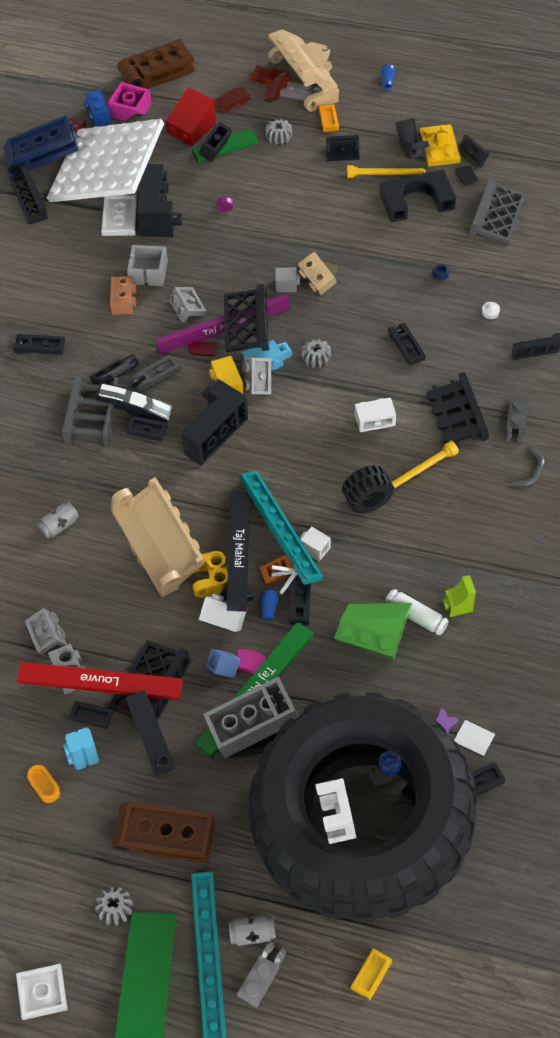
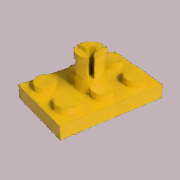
(442, 145)

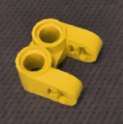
(211, 586)

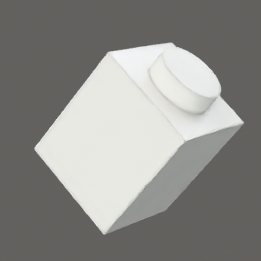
(316, 543)

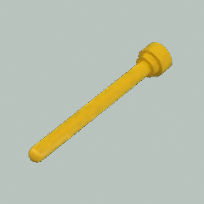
(354, 171)
(449, 450)

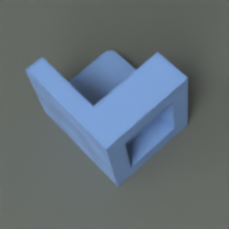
(222, 663)

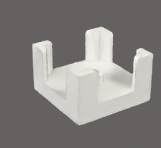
(337, 801)

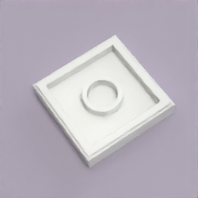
(41, 991)

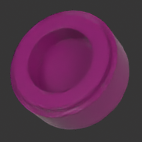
(224, 204)

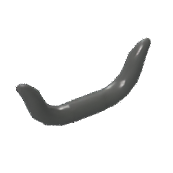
(537, 472)

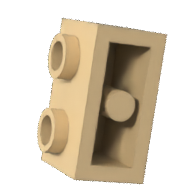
(317, 273)

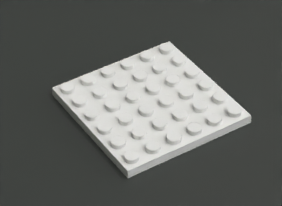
(107, 161)

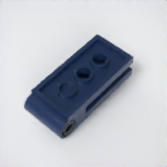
(40, 145)

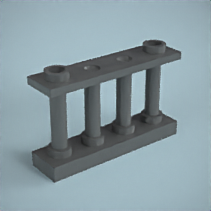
(73, 414)

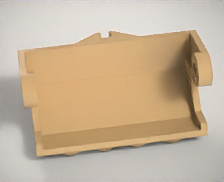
(309, 64)
(157, 536)

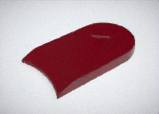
(202, 348)

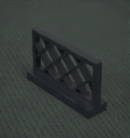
(260, 305)
(175, 669)

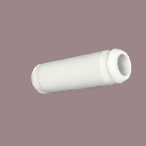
(420, 613)

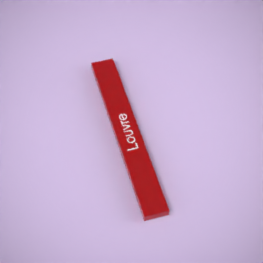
(99, 680)

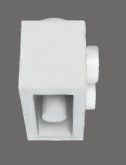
(375, 414)
(215, 612)

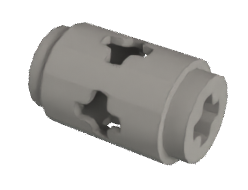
(64, 516)
(242, 932)

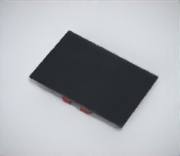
(466, 174)

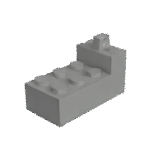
(250, 717)

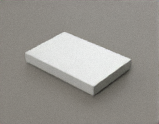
(119, 215)

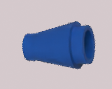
(387, 76)
(268, 604)

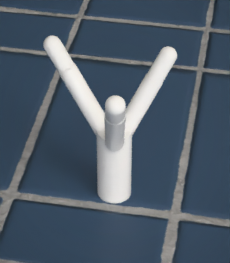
(284, 571)

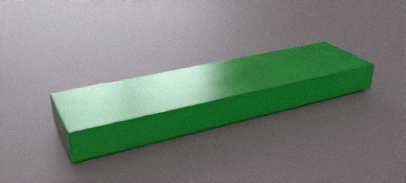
(234, 143)

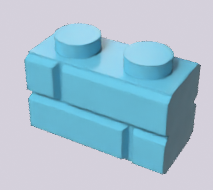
(80, 749)

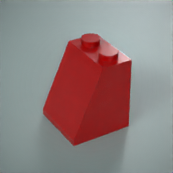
(191, 117)

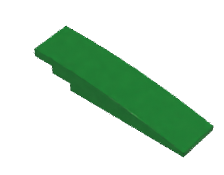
(146, 976)

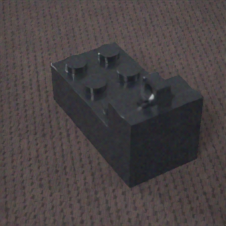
(154, 211)
(212, 428)

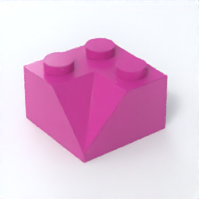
(128, 101)

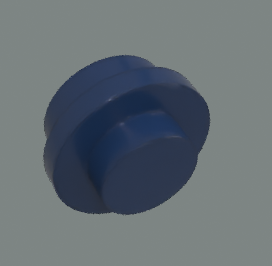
(440, 272)

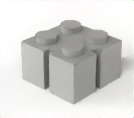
(148, 265)

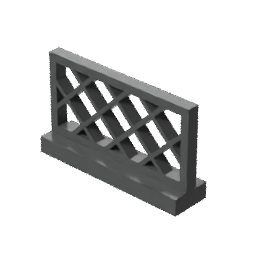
(483, 211)

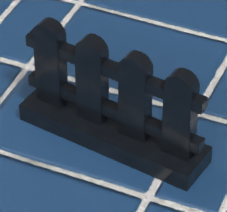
(460, 402)

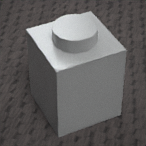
(287, 279)

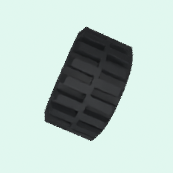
(368, 489)

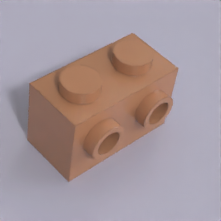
(122, 296)

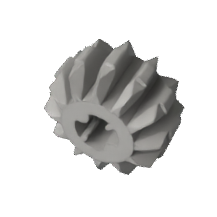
(278, 131)
(316, 353)
(110, 913)

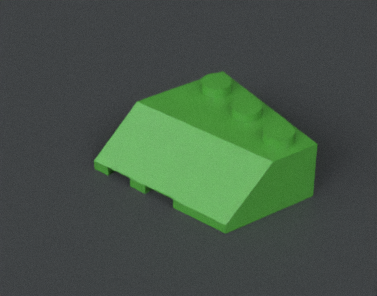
(373, 627)

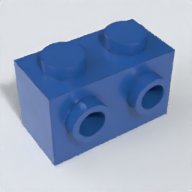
(97, 108)

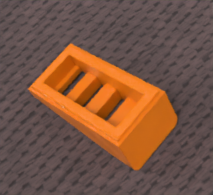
(281, 561)

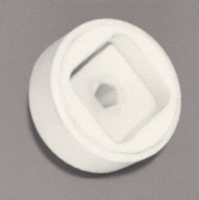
(490, 310)

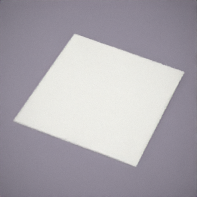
(474, 737)

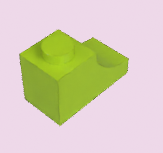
(460, 598)

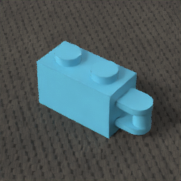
(277, 352)

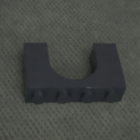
(432, 183)

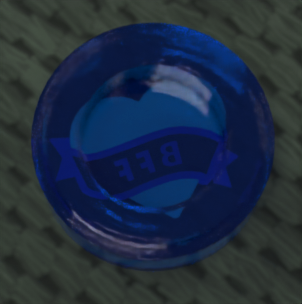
(390, 762)

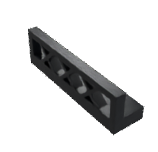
(32, 196)

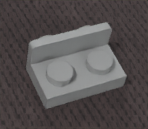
(186, 303)
(257, 376)
(45, 631)

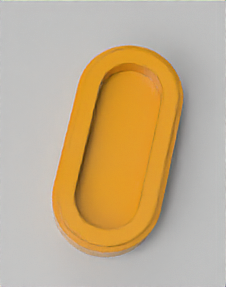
(43, 783)

